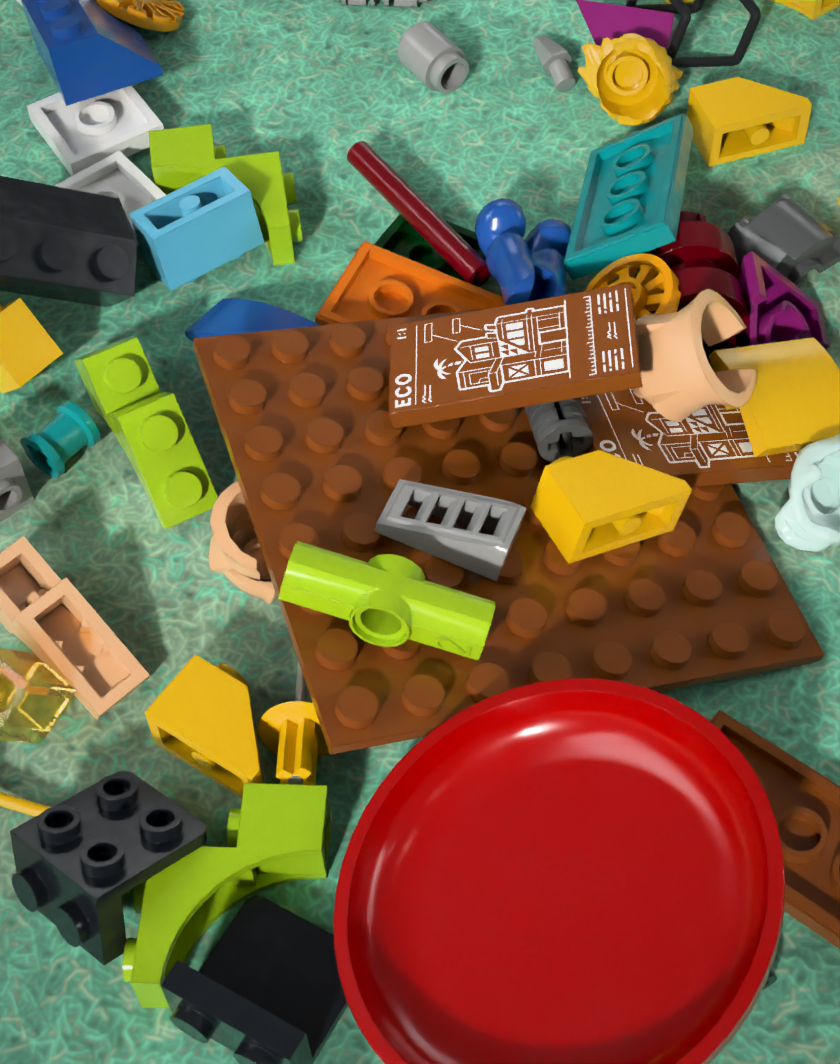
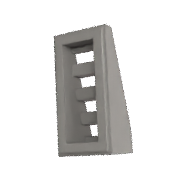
(480, 548)

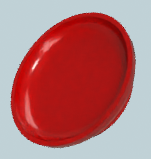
(561, 885)

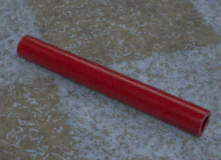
(419, 214)

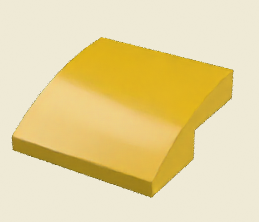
(792, 397)

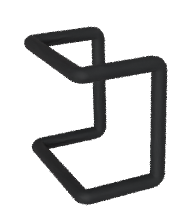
(685, 11)

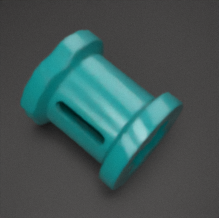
(60, 439)

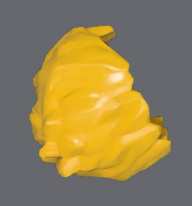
(630, 77)

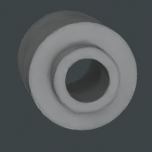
(433, 58)

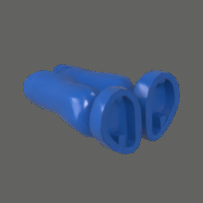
(522, 267)

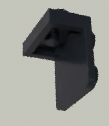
(92, 851)
(263, 989)

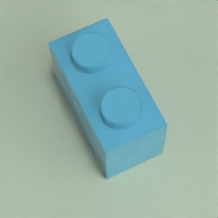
(197, 228)

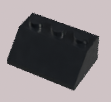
(65, 244)

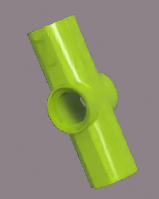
(387, 600)

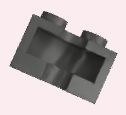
(787, 239)

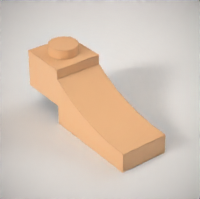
(65, 630)

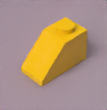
(745, 119)
(605, 503)
(209, 724)

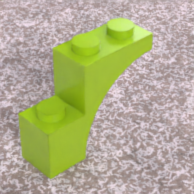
(190, 153)
(149, 430)
(270, 841)

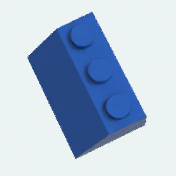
(88, 48)

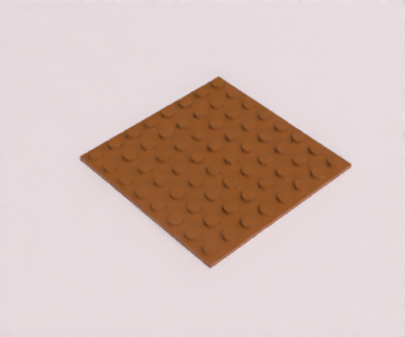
(318, 467)

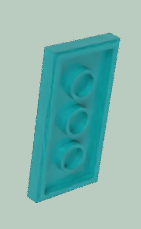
(630, 196)

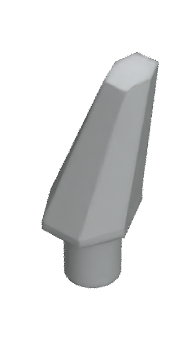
(555, 62)

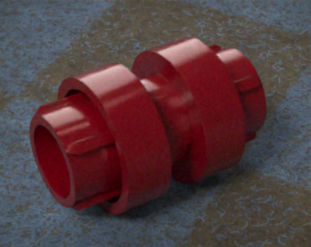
(704, 260)

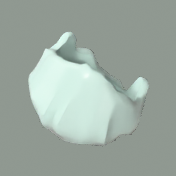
(813, 511)

